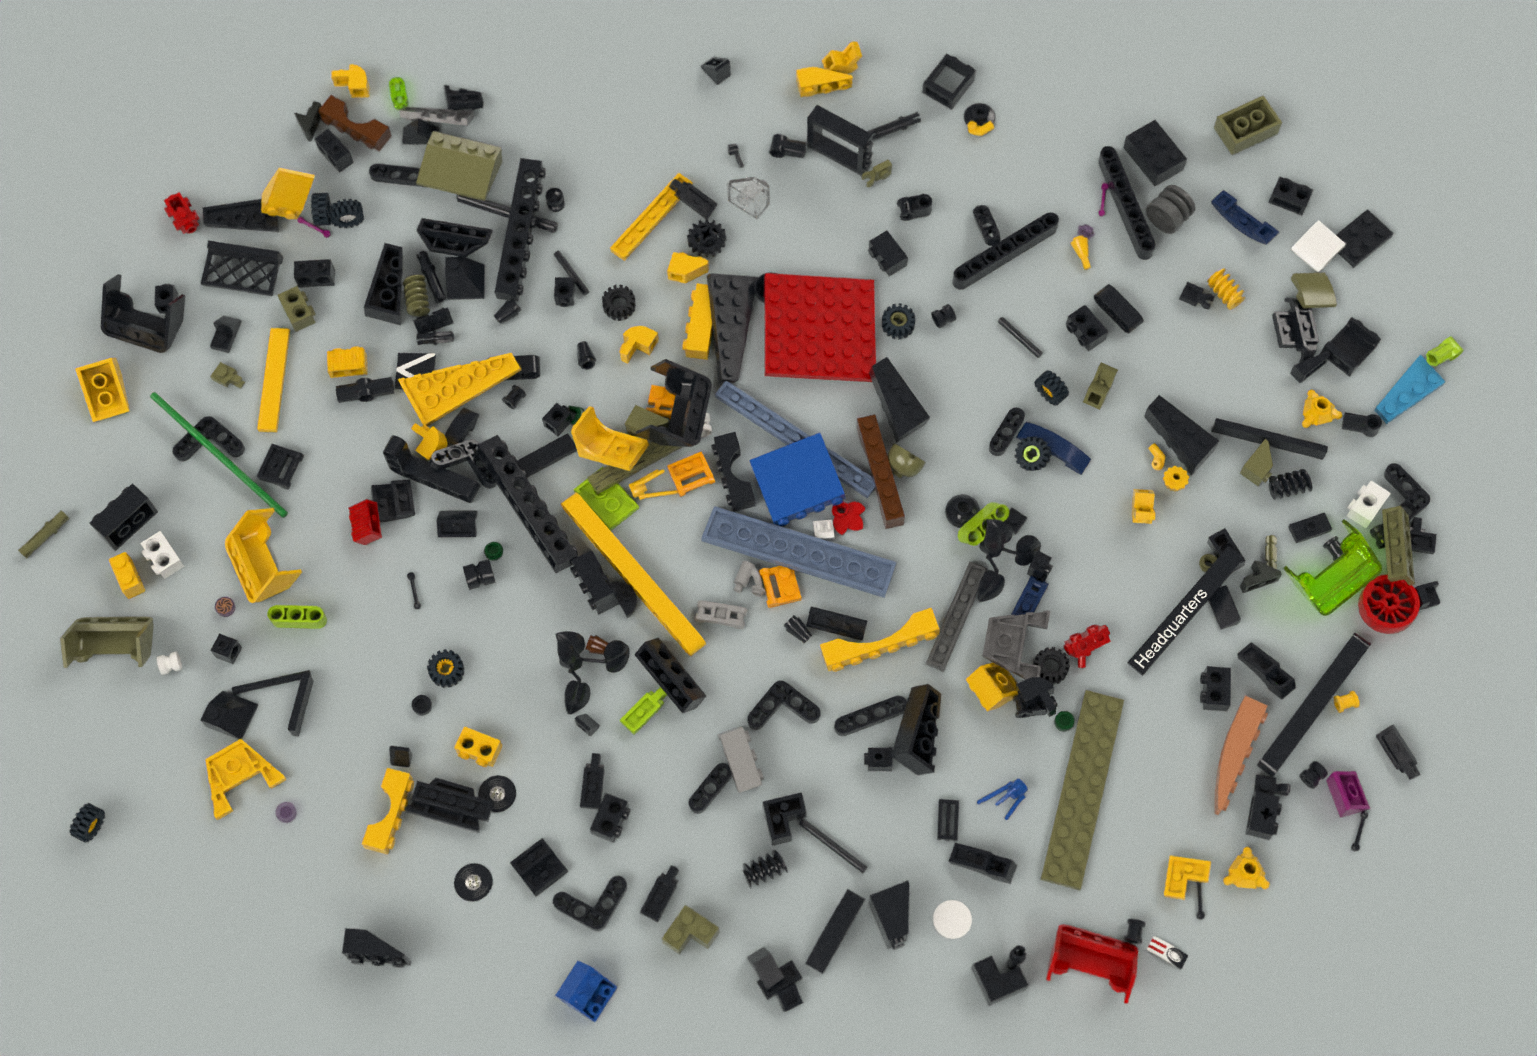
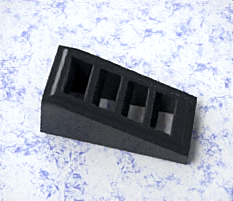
(1306, 368)

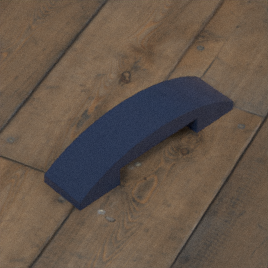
(1242, 220)
(1060, 447)

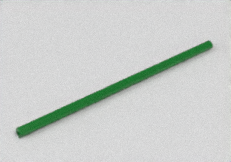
(218, 454)

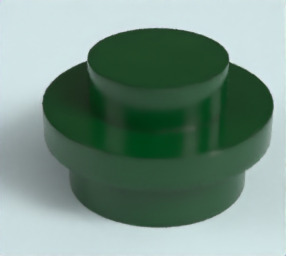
(493, 551)

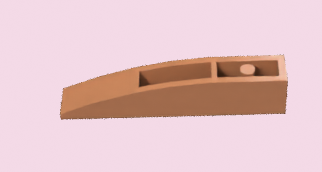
(1236, 748)

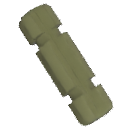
(1271, 551)

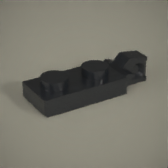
(693, 198)
(1398, 751)
(592, 783)
(660, 895)

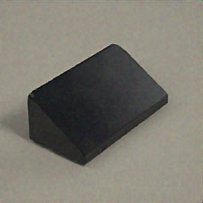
(1224, 608)

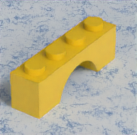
(380, 836)

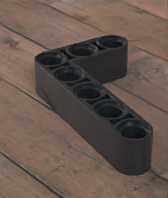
(419, 470)

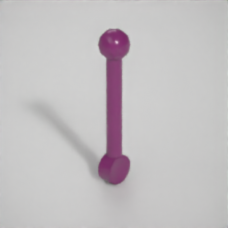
(1104, 187)
(326, 233)

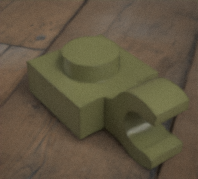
(879, 172)
(225, 375)

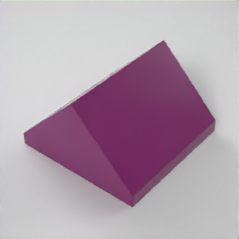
(1347, 793)

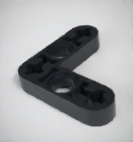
(210, 433)
(465, 455)
(1411, 496)
(778, 700)
(598, 910)

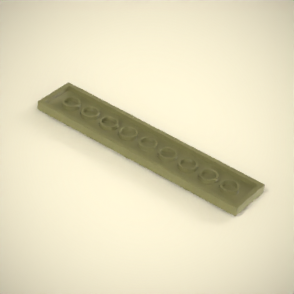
(1082, 790)

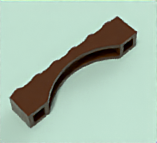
(886, 489)

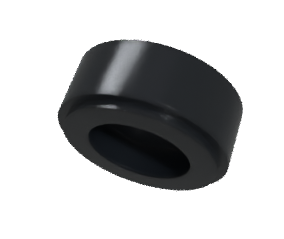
(421, 705)

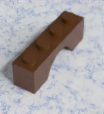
(372, 133)

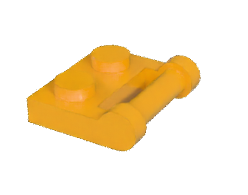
(689, 468)
(786, 585)

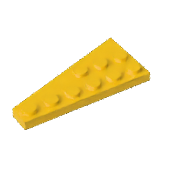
(449, 388)

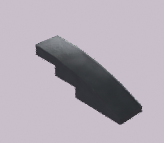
(835, 931)

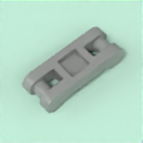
(720, 614)

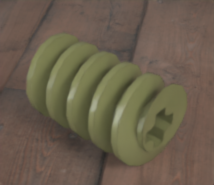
(415, 295)

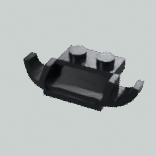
(1296, 329)

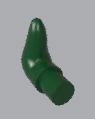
(578, 410)

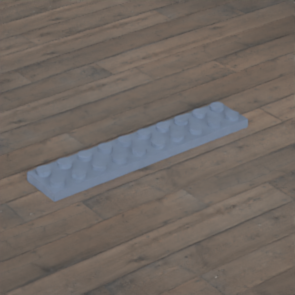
(799, 551)

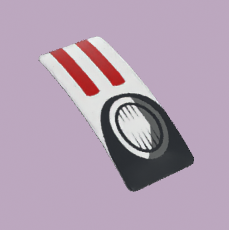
(1167, 952)

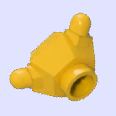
(1318, 410)
(1246, 872)

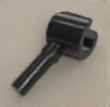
(733, 150)

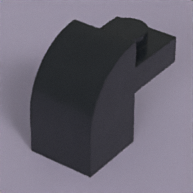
(1038, 689)

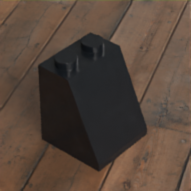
(891, 914)

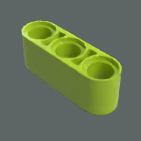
(975, 527)
(289, 611)

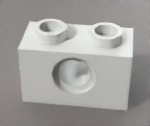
(1374, 496)

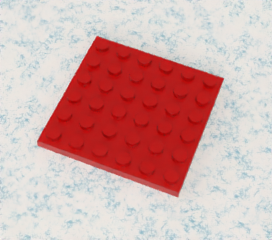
(819, 327)

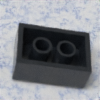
(1154, 153)
(123, 517)

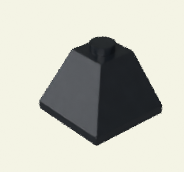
(464, 278)
(229, 714)

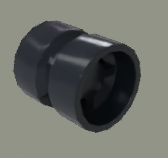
(479, 574)

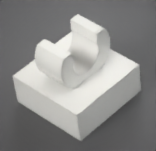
(824, 529)

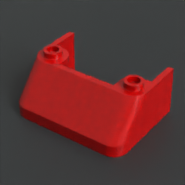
(1096, 956)

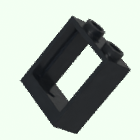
(941, 94)

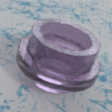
(1086, 231)

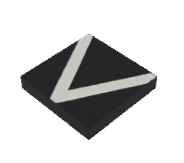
(412, 364)

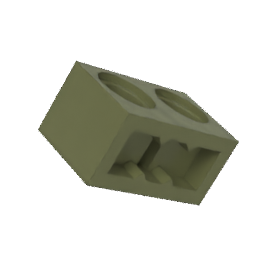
(294, 309)

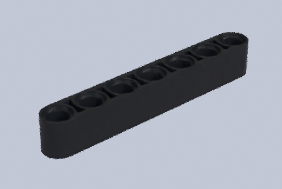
(1125, 210)
(1009, 243)

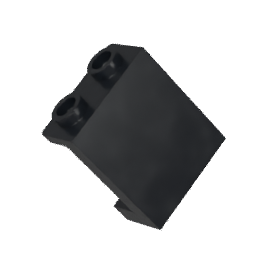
(1351, 346)

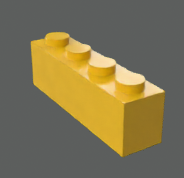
(700, 326)

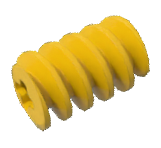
(1225, 289)

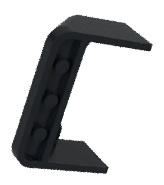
(136, 327)
(689, 408)

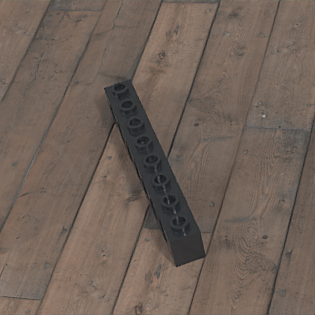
(527, 169)
(546, 543)

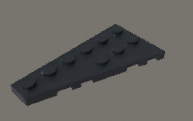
(731, 309)

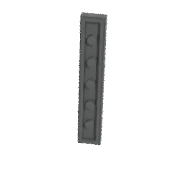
(956, 617)

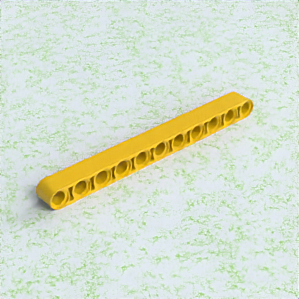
(633, 574)

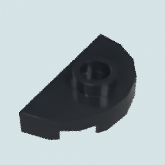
(626, 597)

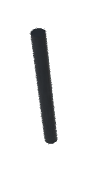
(269, 682)
(833, 846)

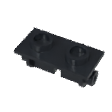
(433, 322)

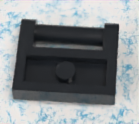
(274, 464)

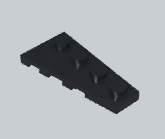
(240, 215)

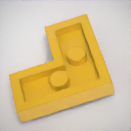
(1182, 870)

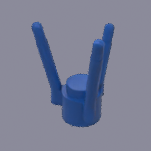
(1014, 790)

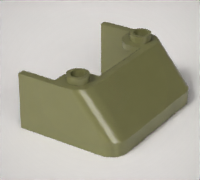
(107, 636)

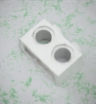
(163, 554)

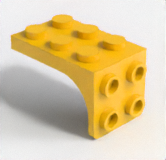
(604, 445)

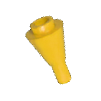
(1080, 246)

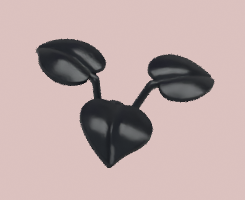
(996, 536)
(569, 647)

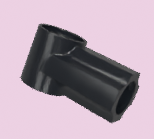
(783, 146)
(1360, 423)

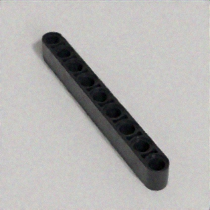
(1313, 705)

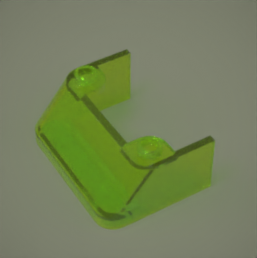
(1342, 577)

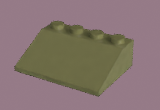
(459, 166)

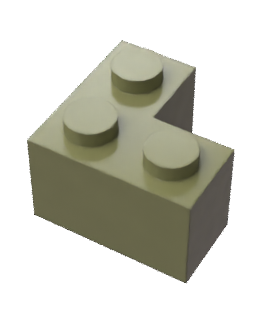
(687, 926)

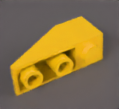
(819, 80)

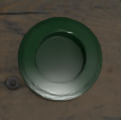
(1064, 721)

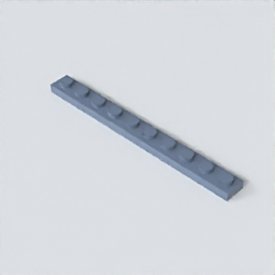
(789, 434)

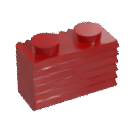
(365, 522)

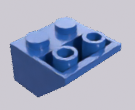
(586, 991)

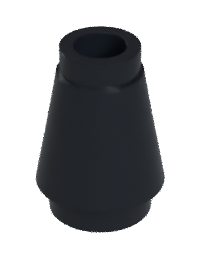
(507, 311)
(585, 356)
(797, 629)

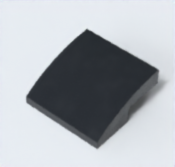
(393, 500)
(539, 867)

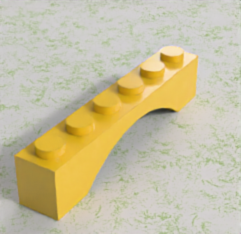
(842, 653)

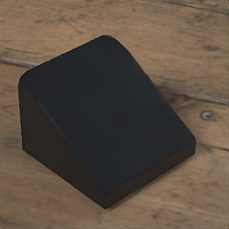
(586, 724)
(400, 756)

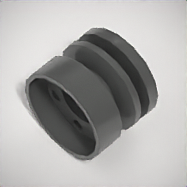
(1170, 209)

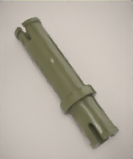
(42, 535)

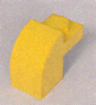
(843, 61)
(354, 78)
(638, 338)
(432, 440)
(1143, 506)

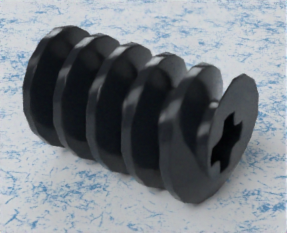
(1290, 482)
(764, 868)

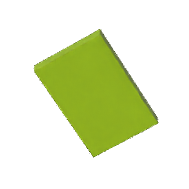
(611, 505)

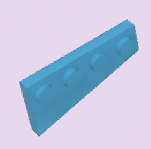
(1411, 388)

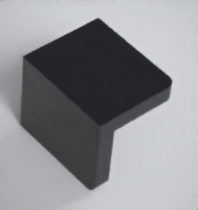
(1428, 595)

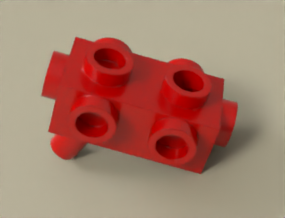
(183, 217)
(1081, 644)

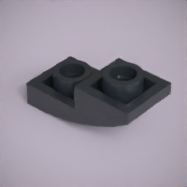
(464, 421)

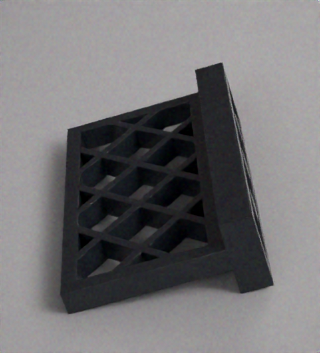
(244, 253)

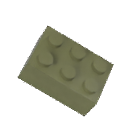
(1247, 125)

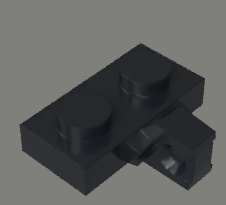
(1420, 540)

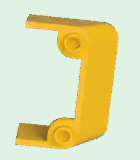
(253, 560)

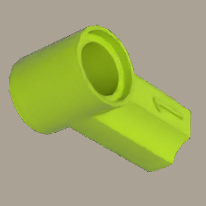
(1447, 350)

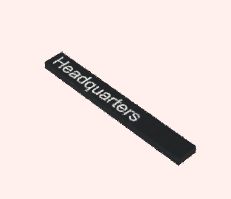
(1185, 610)

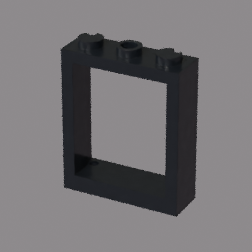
(847, 131)

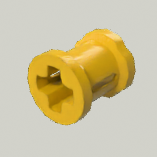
(1346, 701)

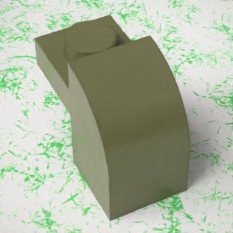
(1100, 386)

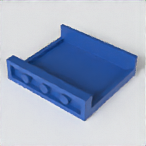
(798, 480)

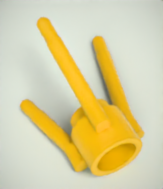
(638, 487)

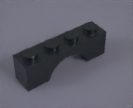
(740, 492)

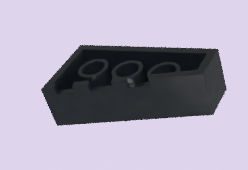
(385, 292)
(898, 401)
(1181, 434)
(918, 730)

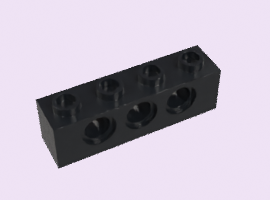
(670, 675)

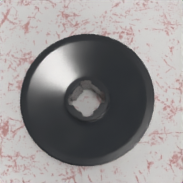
(972, 111)

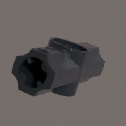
(364, 389)

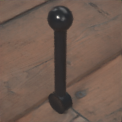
(411, 576)
(1355, 846)
(1200, 914)

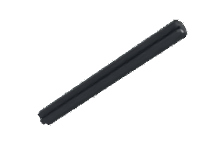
(505, 211)

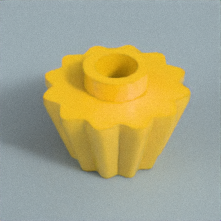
(1177, 473)

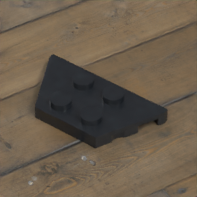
(442, 815)

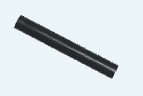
(578, 282)
(1020, 337)

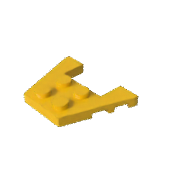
(233, 767)

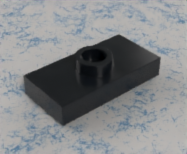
(1310, 527)

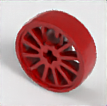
(1376, 587)

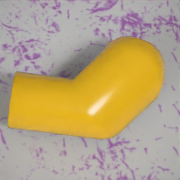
(977, 130)
(1159, 457)

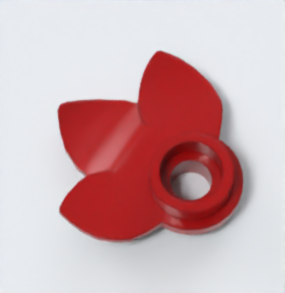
(850, 518)

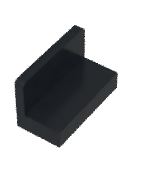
(456, 524)

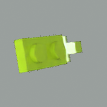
(643, 710)

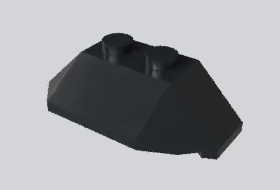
(452, 237)

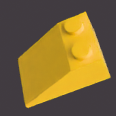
(286, 193)
(103, 389)

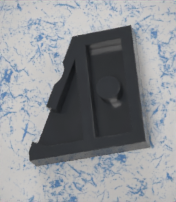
(462, 99)

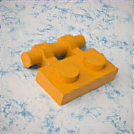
(660, 398)

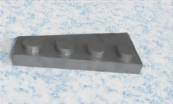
(458, 117)

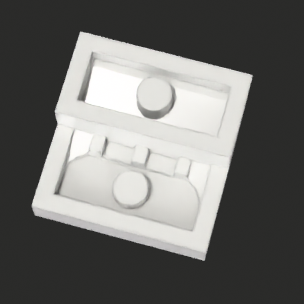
(1318, 246)

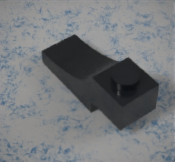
(1267, 670)
(983, 862)

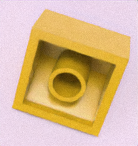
(992, 685)

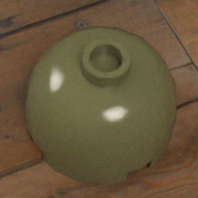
(904, 462)

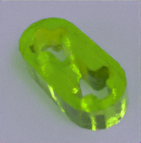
(397, 93)

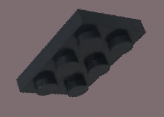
(1363, 238)

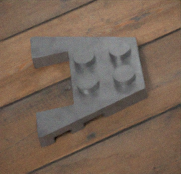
(1006, 640)

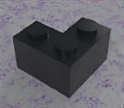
(779, 813)
(996, 985)

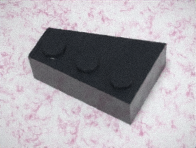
(594, 582)

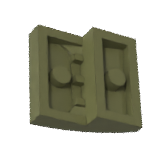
(1314, 290)

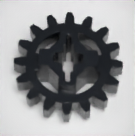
(707, 244)

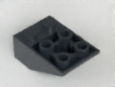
(363, 946)

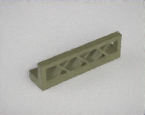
(1398, 545)

